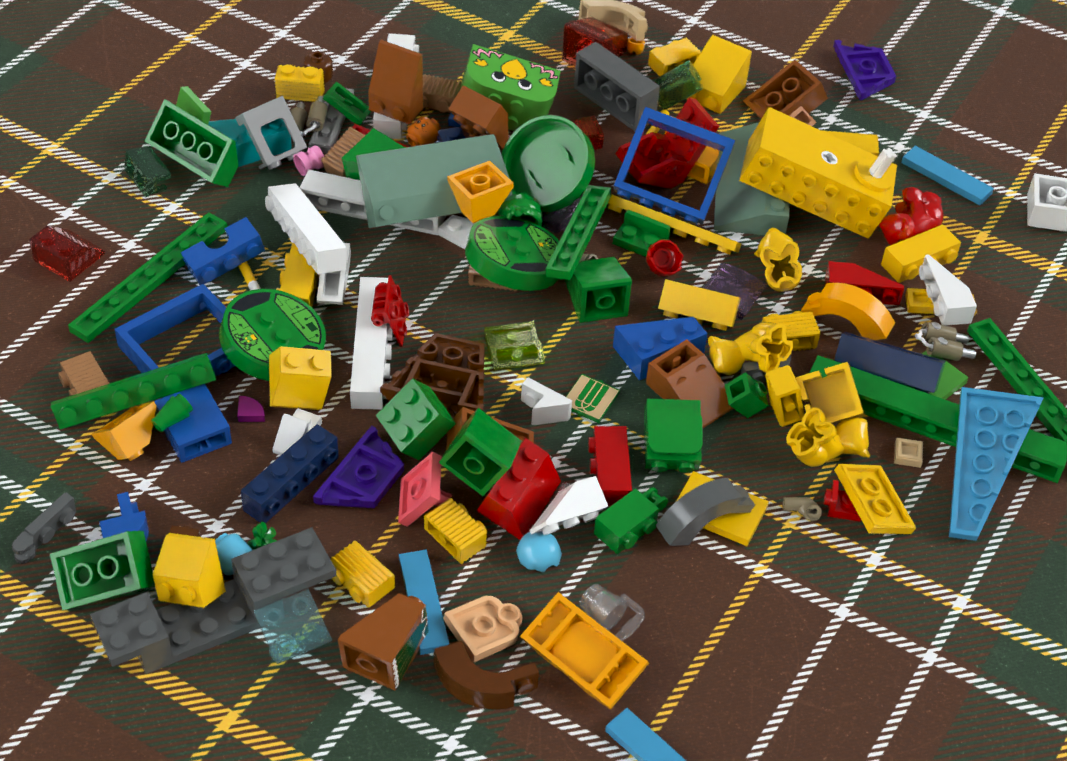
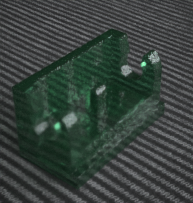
(678, 85)
(146, 170)

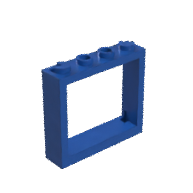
(684, 130)
(165, 317)

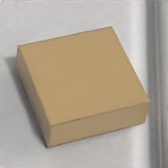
(908, 452)

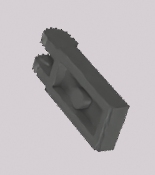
(43, 528)

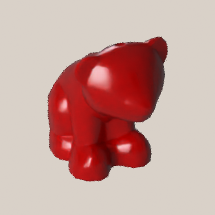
(913, 216)

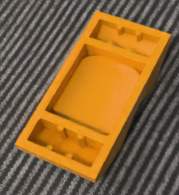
(584, 650)

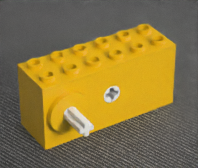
(819, 172)

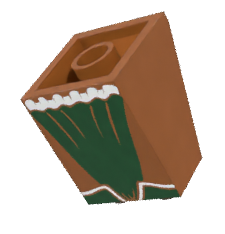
(385, 641)

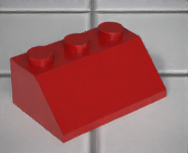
(522, 491)

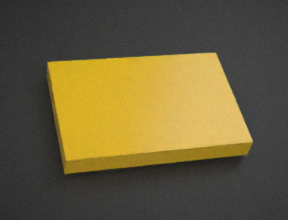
(875, 499)
(734, 526)

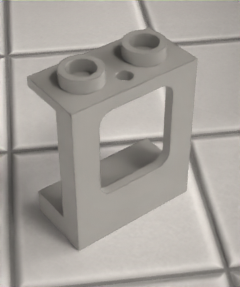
(265, 114)

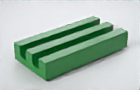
(346, 103)

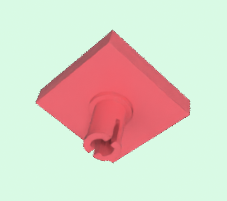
(421, 489)

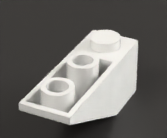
(950, 296)
(576, 502)

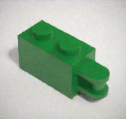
(629, 519)

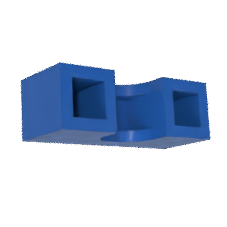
(208, 263)

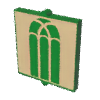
(592, 398)

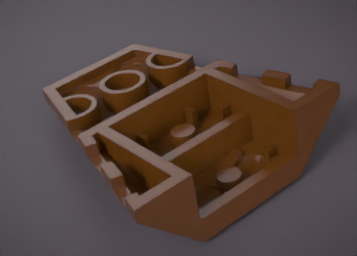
(450, 368)

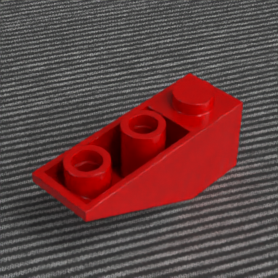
(880, 287)

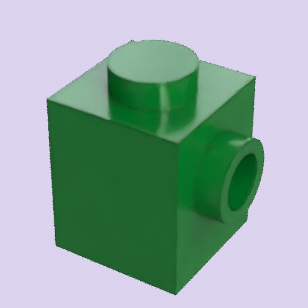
(746, 395)

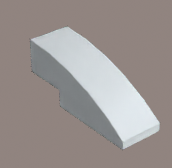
(333, 284)

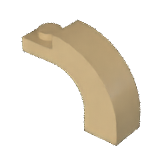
(618, 14)

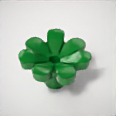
(262, 536)

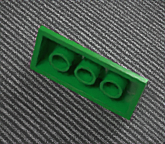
(194, 144)

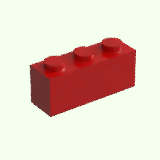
(611, 461)

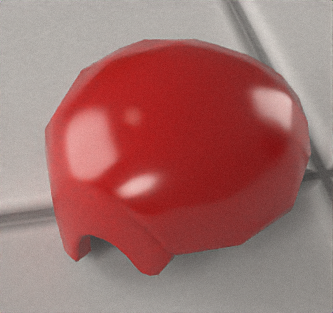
(664, 258)

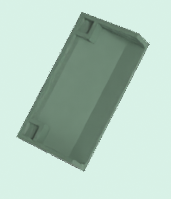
(414, 182)
(739, 205)

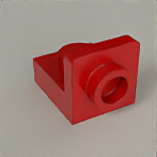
(840, 504)

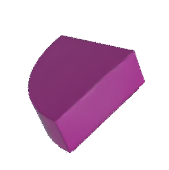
(250, 410)

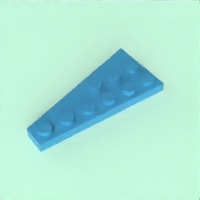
(986, 445)

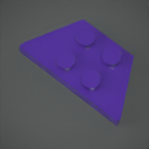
(866, 68)
(362, 475)

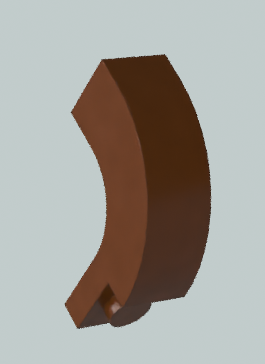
(478, 686)

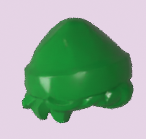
(521, 206)

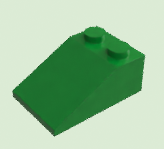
(102, 569)

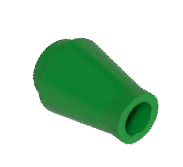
(174, 411)

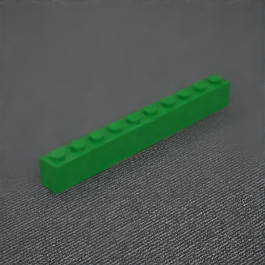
(939, 420)

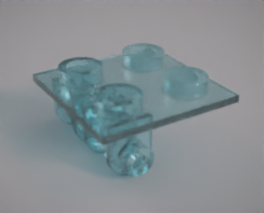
(292, 626)

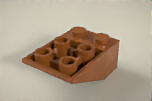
(480, 116)
(688, 375)

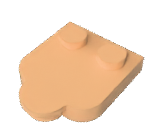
(484, 626)

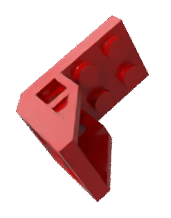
(669, 157)

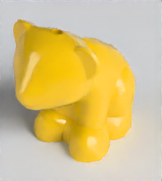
(780, 257)
(762, 344)
(820, 441)

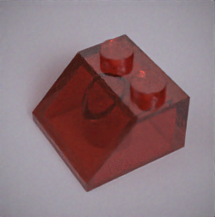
(63, 251)

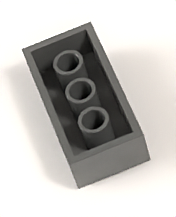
(614, 84)

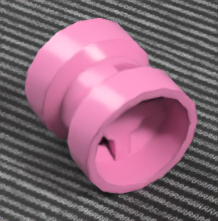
(308, 160)

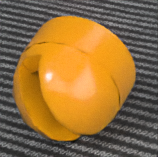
(635, 46)

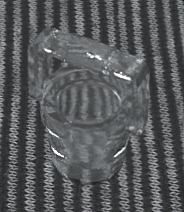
(608, 609)

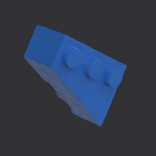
(648, 340)

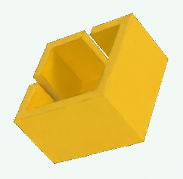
(832, 394)

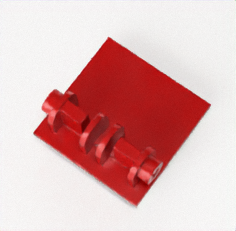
(390, 309)

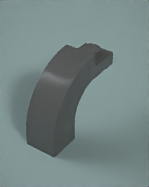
(699, 507)

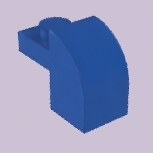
(129, 521)

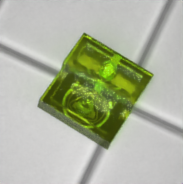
(513, 346)

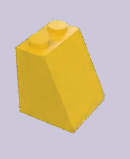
(722, 73)

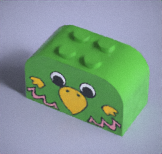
(515, 83)

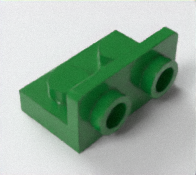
(640, 233)

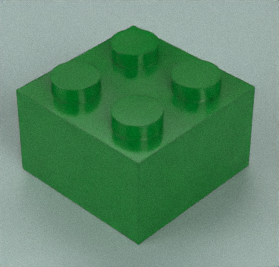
(415, 419)

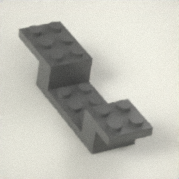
(181, 630)

